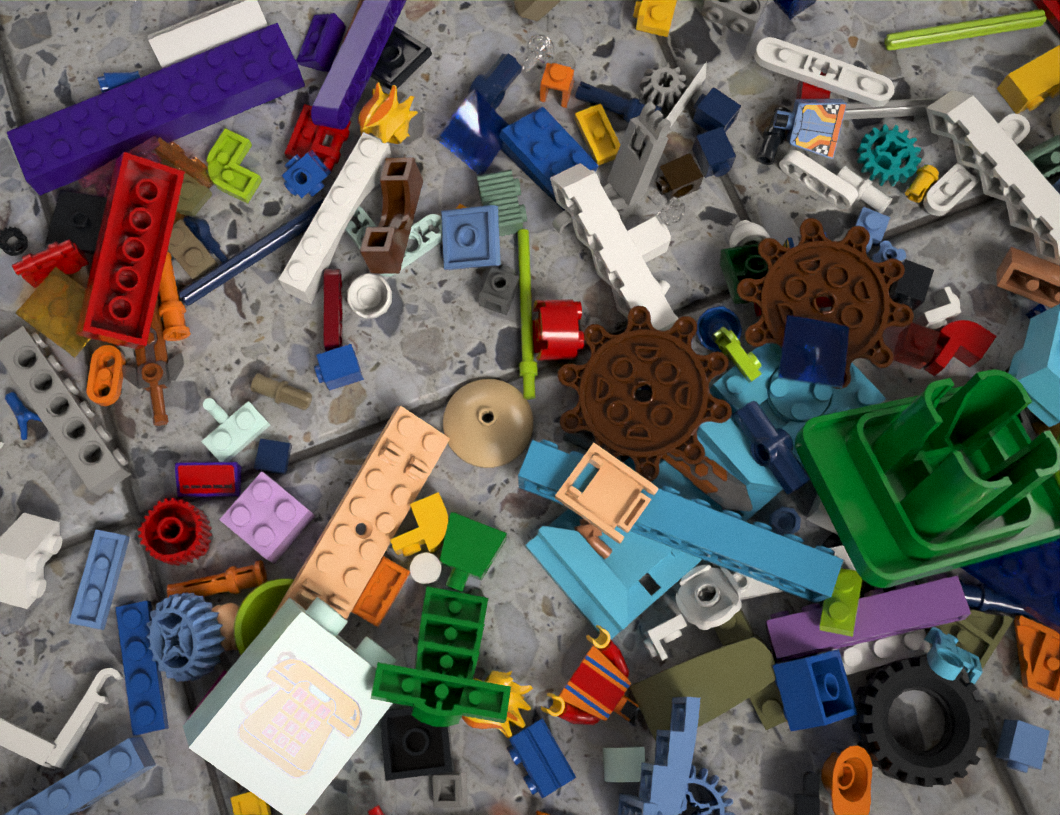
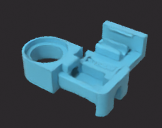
(948, 659)

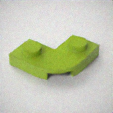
(225, 166)
(731, 348)

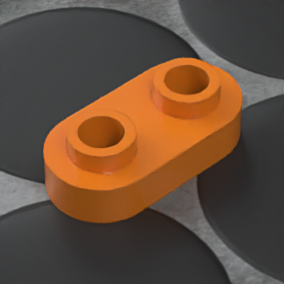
(103, 377)

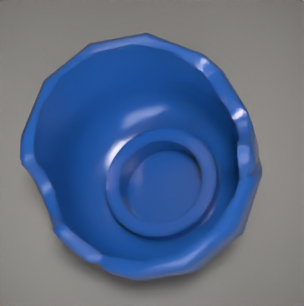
(713, 320)

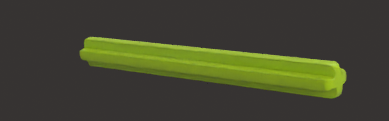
(964, 29)

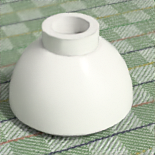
(747, 234)

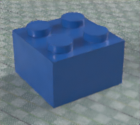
(814, 690)

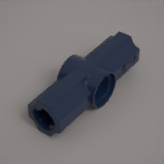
(496, 80)
(771, 447)

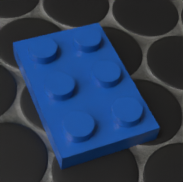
(544, 146)

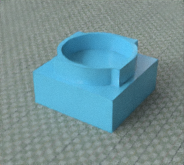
(1039, 365)

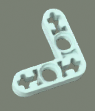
(421, 226)

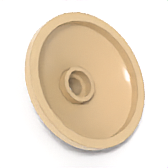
(492, 442)

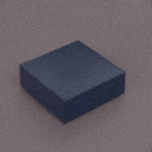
(273, 456)

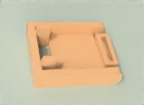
(611, 496)

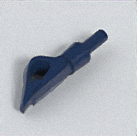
(201, 231)

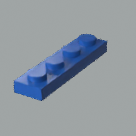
(141, 673)

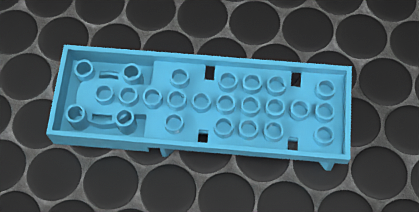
(609, 588)

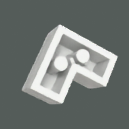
(22, 558)

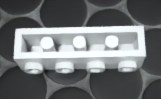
(206, 31)

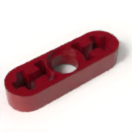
(333, 309)

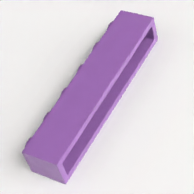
(878, 617)

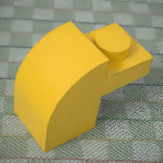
(432, 524)

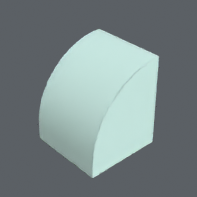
(623, 763)

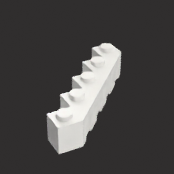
(1002, 167)
(612, 248)

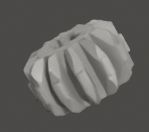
(663, 86)

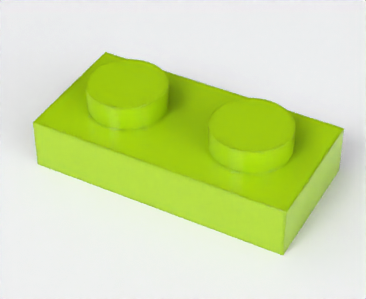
(841, 608)

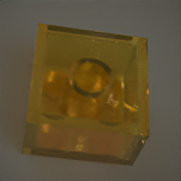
(56, 311)

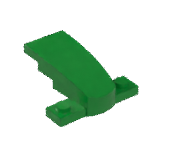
(444, 667)

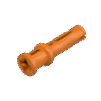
(171, 308)
(232, 580)

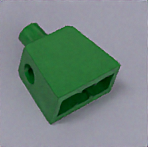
(469, 549)

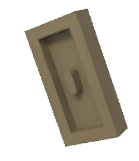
(190, 252)

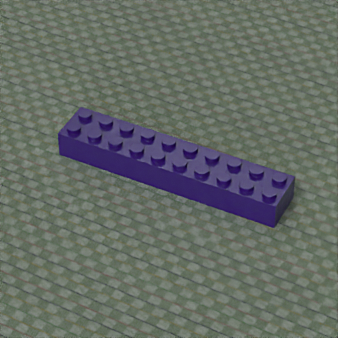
(160, 105)

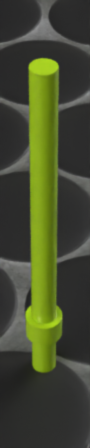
(528, 366)

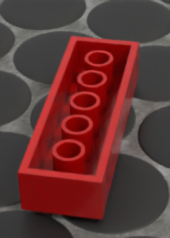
(130, 252)

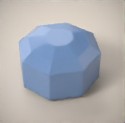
(785, 521)

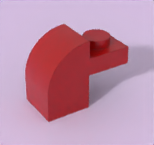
(961, 340)

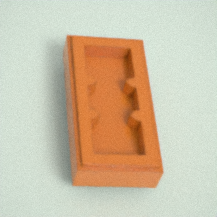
(381, 591)

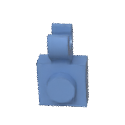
(875, 224)

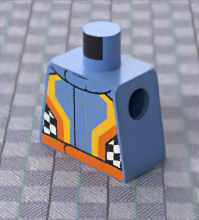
(813, 124)

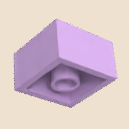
(267, 518)

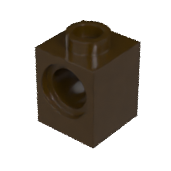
(678, 177)

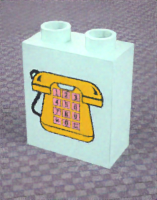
(291, 707)

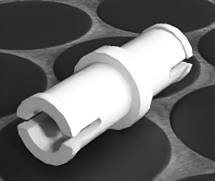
(866, 190)

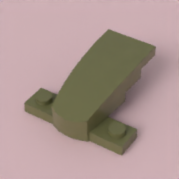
(718, 678)

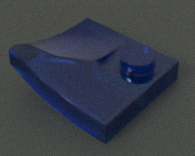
(474, 133)
(813, 352)

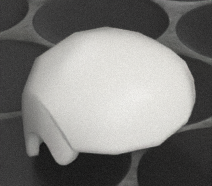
(369, 296)

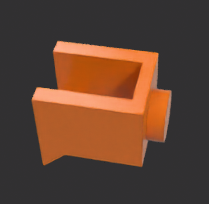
(557, 78)

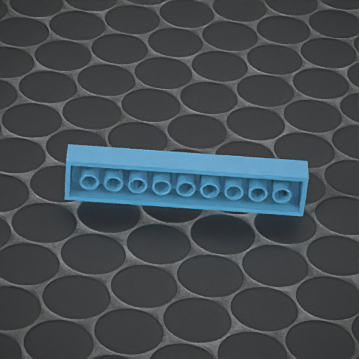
(700, 530)

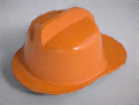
(848, 780)

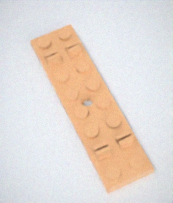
(378, 499)

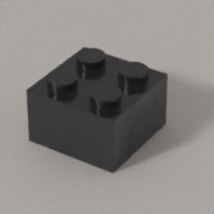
(413, 746)

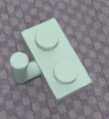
(234, 431)

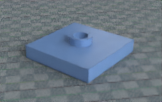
(471, 237)

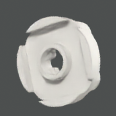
(713, 612)

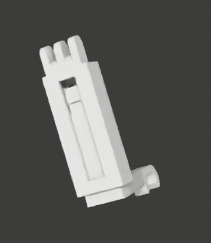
(46, 752)

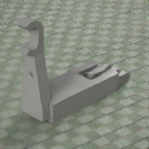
(634, 162)

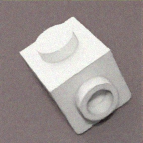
(947, 310)

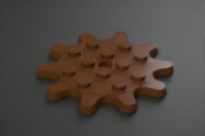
(830, 270)
(649, 359)

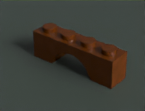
(386, 244)

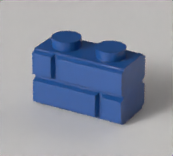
(541, 758)

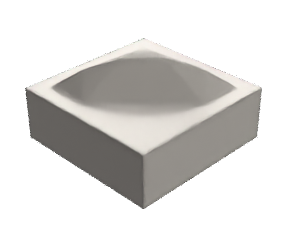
(450, 790)

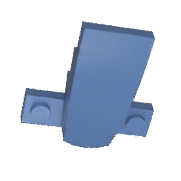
(666, 780)

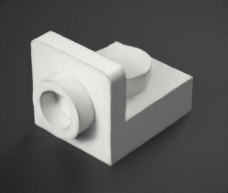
(668, 631)

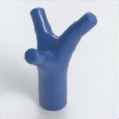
(21, 413)

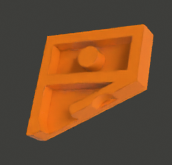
(1038, 657)

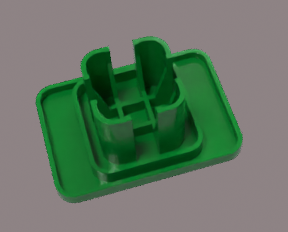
(934, 478)

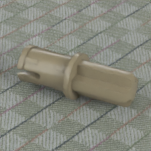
(281, 392)

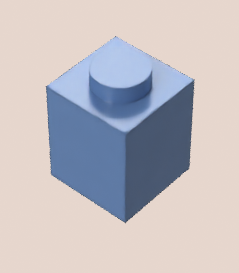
(1022, 745)

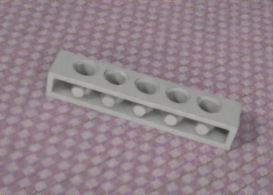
(15, 354)

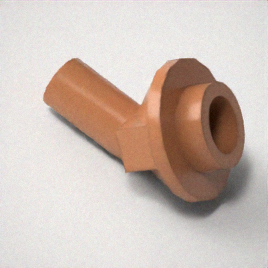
(591, 535)

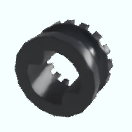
(15, 250)

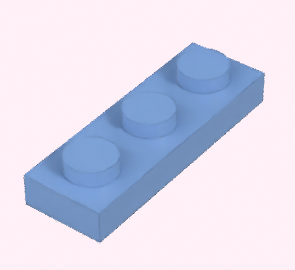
(99, 579)

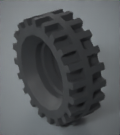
(961, 731)

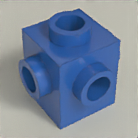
(313, 168)

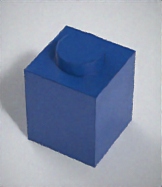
(338, 367)

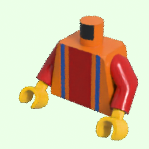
(595, 686)

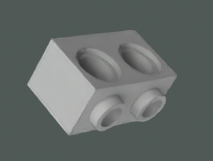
(732, 14)

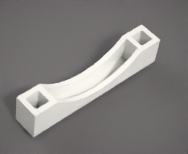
(315, 251)

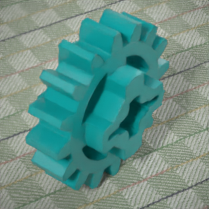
(887, 157)

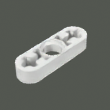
(818, 179)

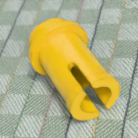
(925, 178)

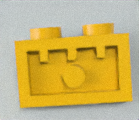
(654, 16)

